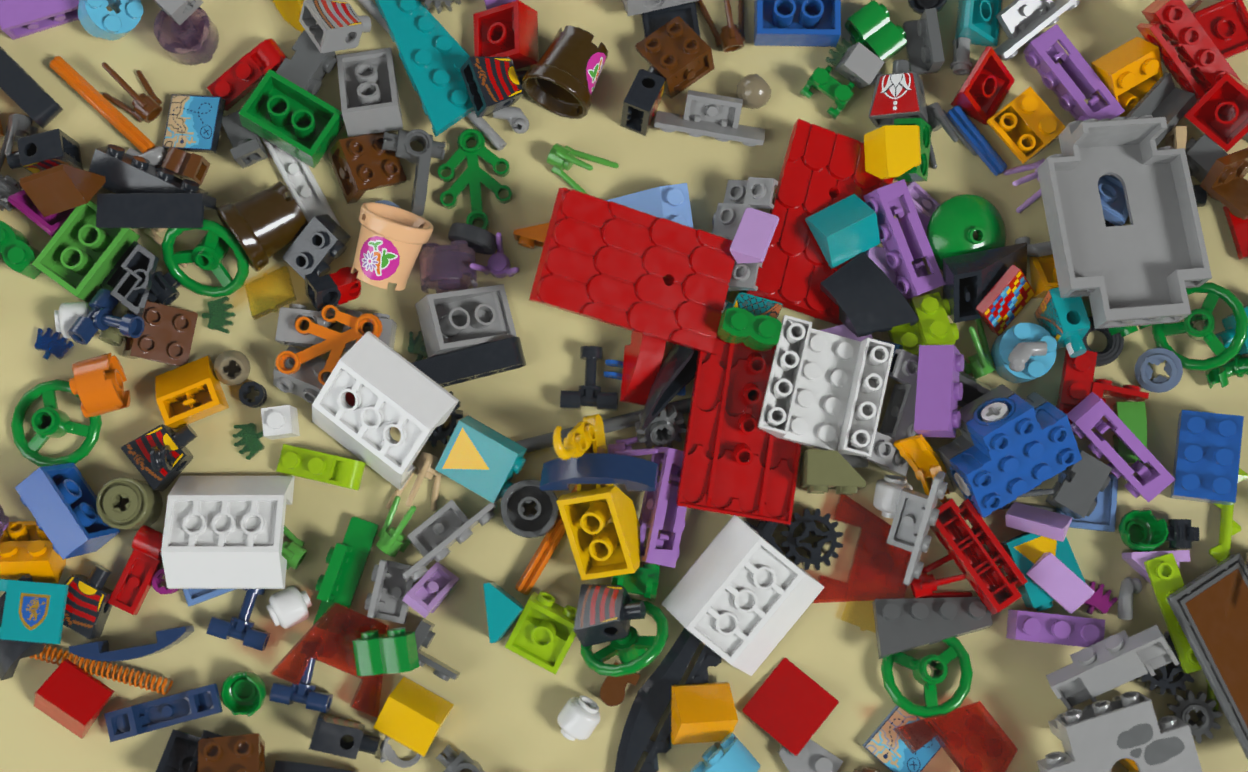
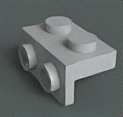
(303, 382)
(389, 592)

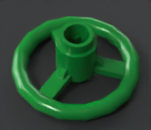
(207, 256)
(1205, 315)
(51, 423)
(633, 651)
(939, 672)

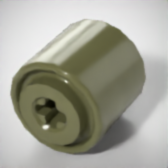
(143, 505)

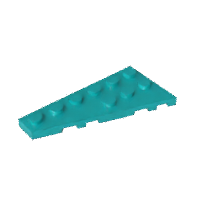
(430, 60)

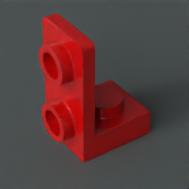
(1128, 392)

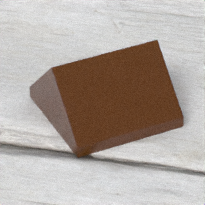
(61, 188)

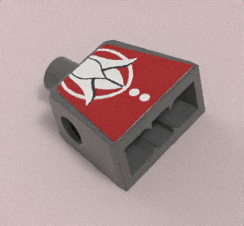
(898, 96)

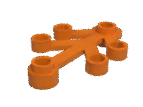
(334, 343)

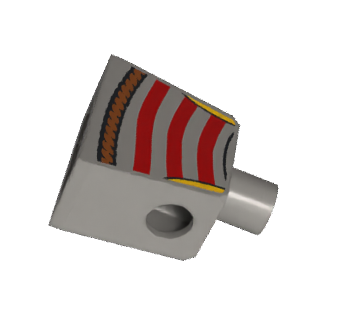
(333, 24)

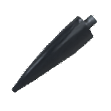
(672, 377)

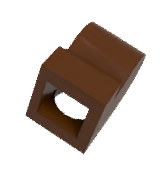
(186, 164)
(613, 688)

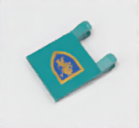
(33, 611)

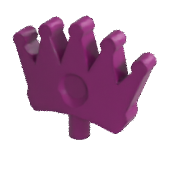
(1099, 600)

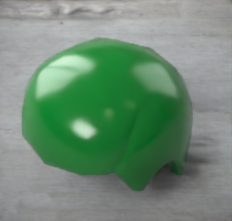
(1142, 530)
(243, 693)

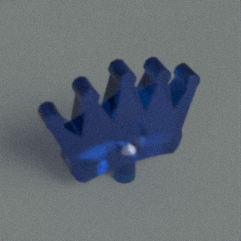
(52, 343)

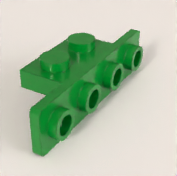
(345, 565)

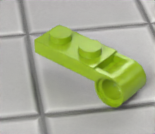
(321, 467)

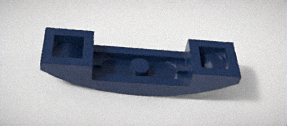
(600, 469)
(100, 650)
(163, 712)

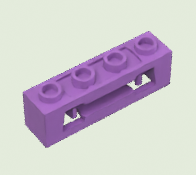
(1072, 79)
(904, 240)
(1149, 480)
(662, 513)

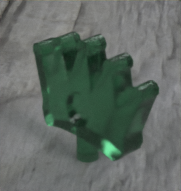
(837, 56)
(218, 314)
(417, 346)
(250, 439)

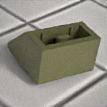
(828, 470)

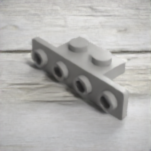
(1025, 19)
(712, 117)
(912, 522)
(442, 531)

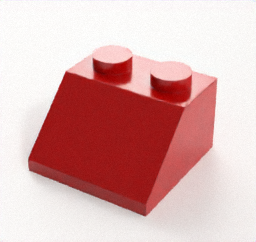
(508, 32)
(1222, 111)

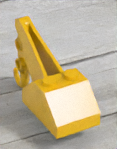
(597, 516)

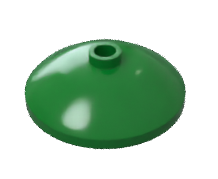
(953, 226)

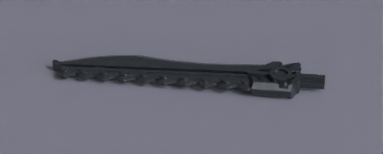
(657, 692)

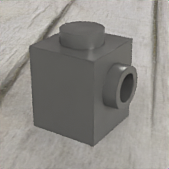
(1202, 155)

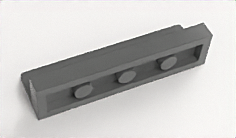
(1164, 101)

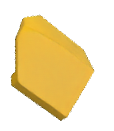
(892, 150)

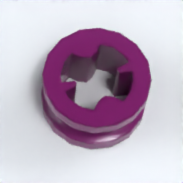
(156, 583)

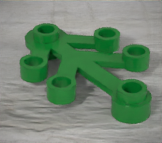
(473, 176)

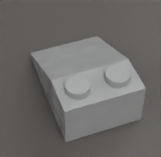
(369, 92)
(464, 319)

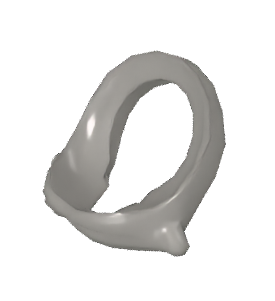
(389, 754)

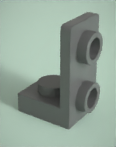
(246, 145)
(423, 639)

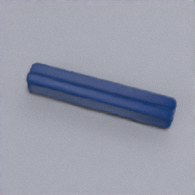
(976, 140)

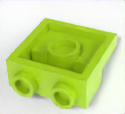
(932, 326)
(543, 632)

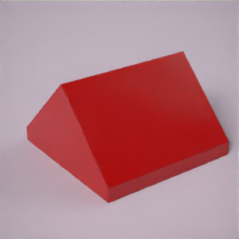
(984, 87)
(72, 698)

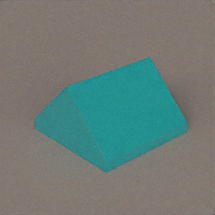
(978, 21)
(844, 230)
(501, 611)

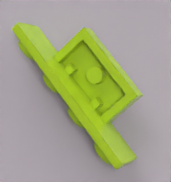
(1166, 580)

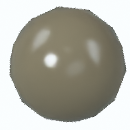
(753, 91)
(231, 367)

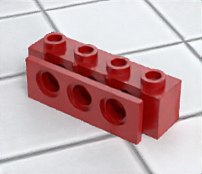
(1184, 46)
(973, 558)

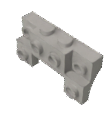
(739, 195)
(899, 416)
(1110, 665)

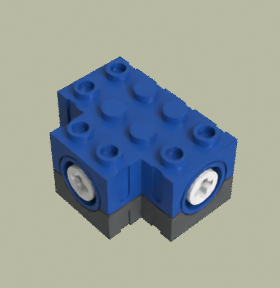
(1007, 448)

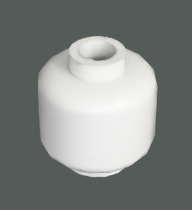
(68, 314)
(888, 494)
(289, 607)
(578, 718)

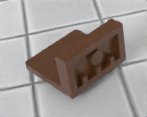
(677, 55)
(364, 165)
(1226, 182)
(165, 335)
(232, 754)

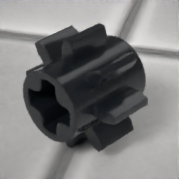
(163, 289)
(1181, 533)

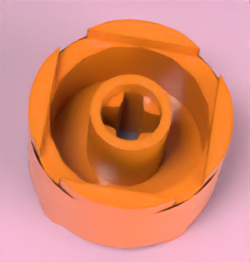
(100, 385)

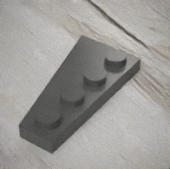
(924, 621)

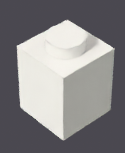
(280, 422)

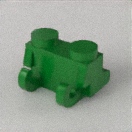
(829, 86)
(641, 582)

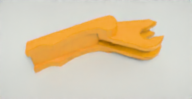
(922, 460)

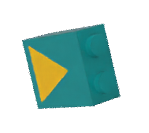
(481, 459)
(1026, 551)

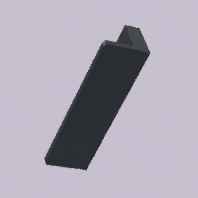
(153, 210)

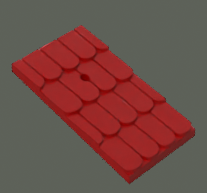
(815, 174)
(633, 270)
(726, 457)

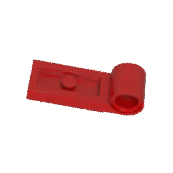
(247, 72)
(1076, 380)
(139, 571)

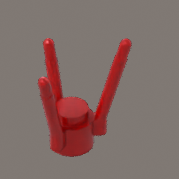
(927, 584)

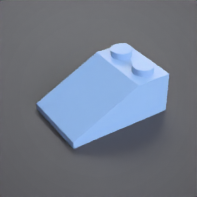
(662, 202)

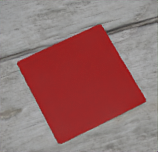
(790, 706)

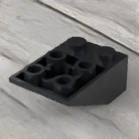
(974, 274)

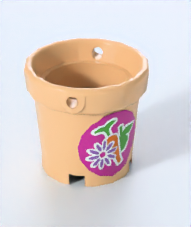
(388, 244)

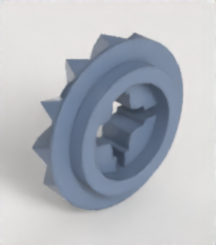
(1160, 383)

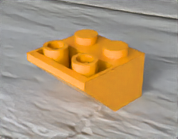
(1130, 71)
(1026, 125)
(189, 393)
(29, 551)

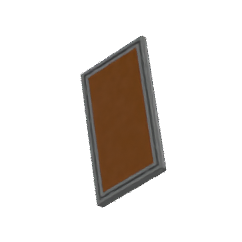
(1216, 626)

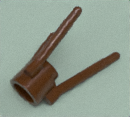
(731, 37)
(145, 107)

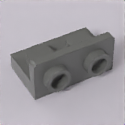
(924, 43)

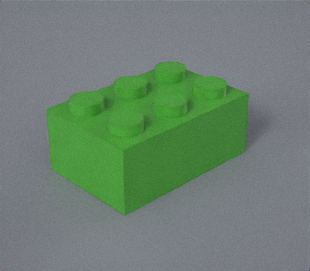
(82, 253)

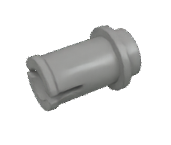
(961, 56)

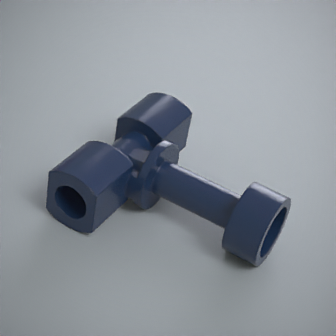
(101, 318)
(241, 626)
(303, 692)

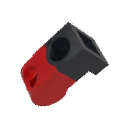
(332, 288)

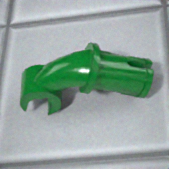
(1220, 374)

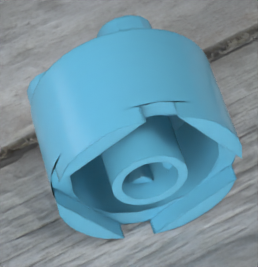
(113, 24)
(1036, 365)
(729, 757)

